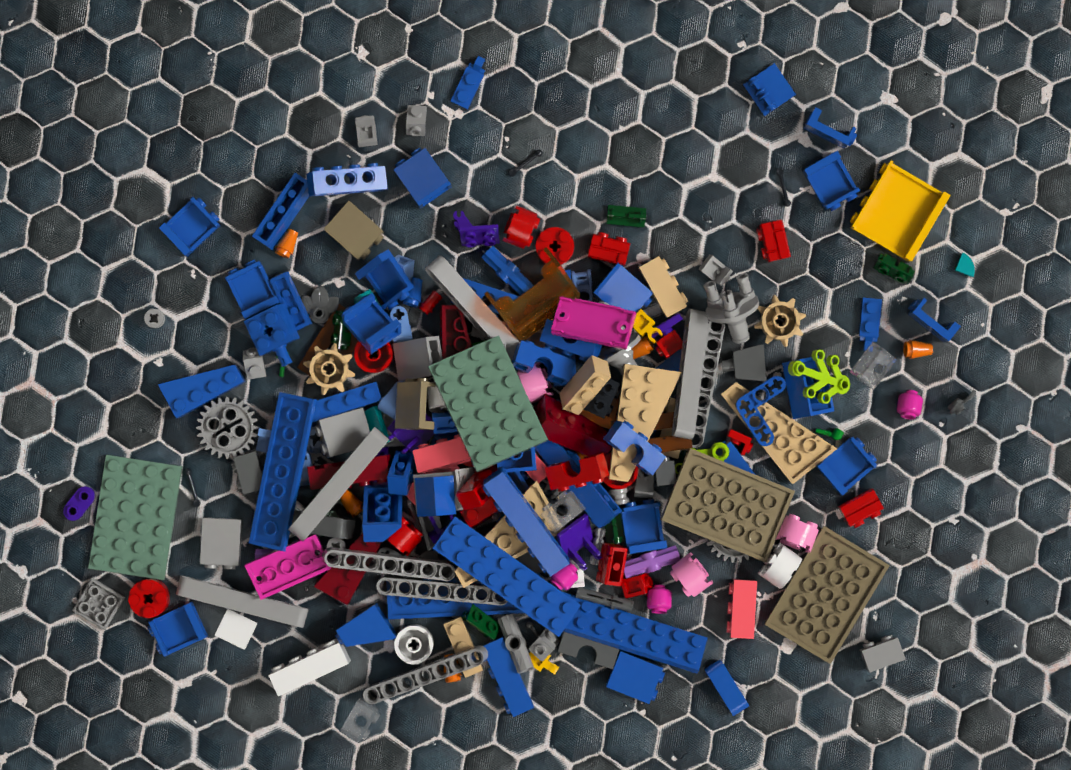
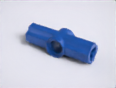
(507, 271)

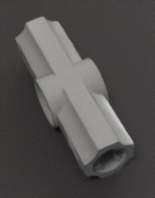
(520, 654)

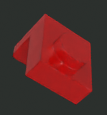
(669, 344)

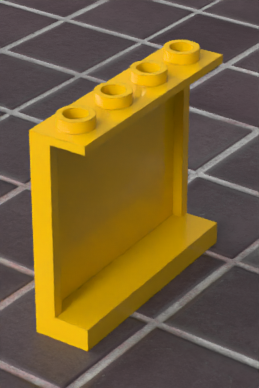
(899, 211)

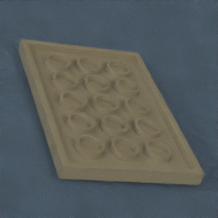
(727, 505)
(826, 594)

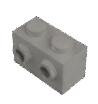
(882, 653)

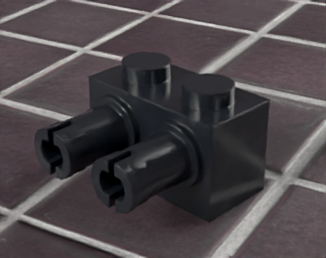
(601, 403)

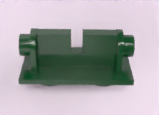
(626, 216)
(886, 266)
(339, 336)
(614, 530)
(481, 621)

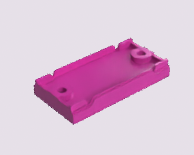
(593, 322)
(288, 567)

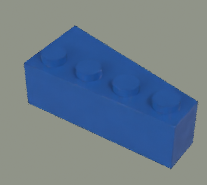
(197, 390)

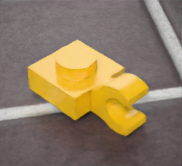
(553, 668)

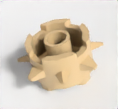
(788, 328)
(323, 359)

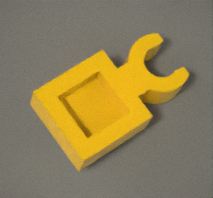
(643, 325)

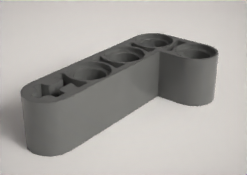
(332, 526)

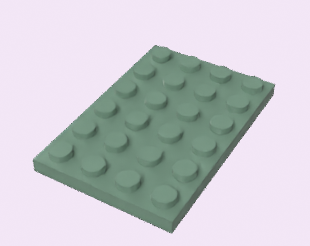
(487, 403)
(135, 517)

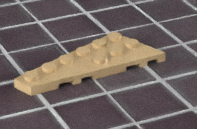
(641, 403)
(794, 446)
(505, 536)

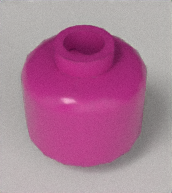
(909, 405)
(565, 577)
(659, 599)

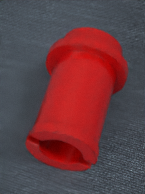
(430, 302)

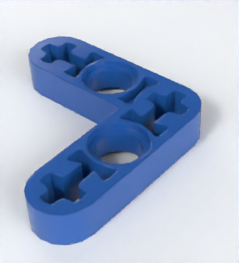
(754, 403)

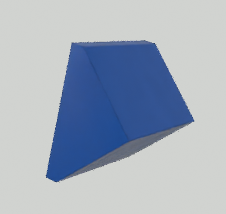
(435, 496)

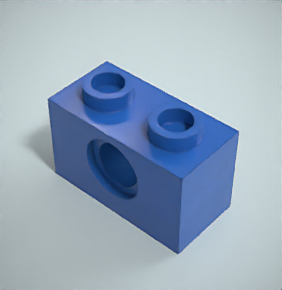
(401, 473)

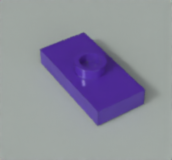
(666, 326)

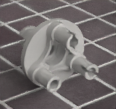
(732, 307)
(619, 357)

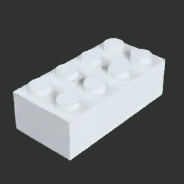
(309, 668)

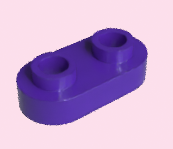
(79, 503)

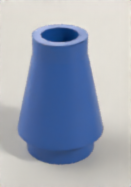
(415, 294)

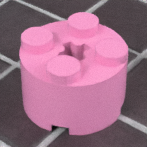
(535, 383)
(797, 533)
(691, 575)

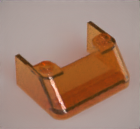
(539, 303)

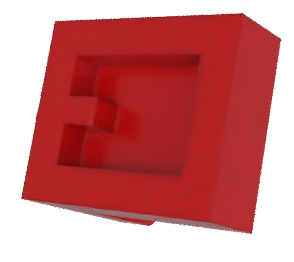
(738, 438)
(637, 585)

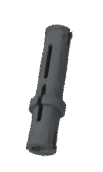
(613, 602)

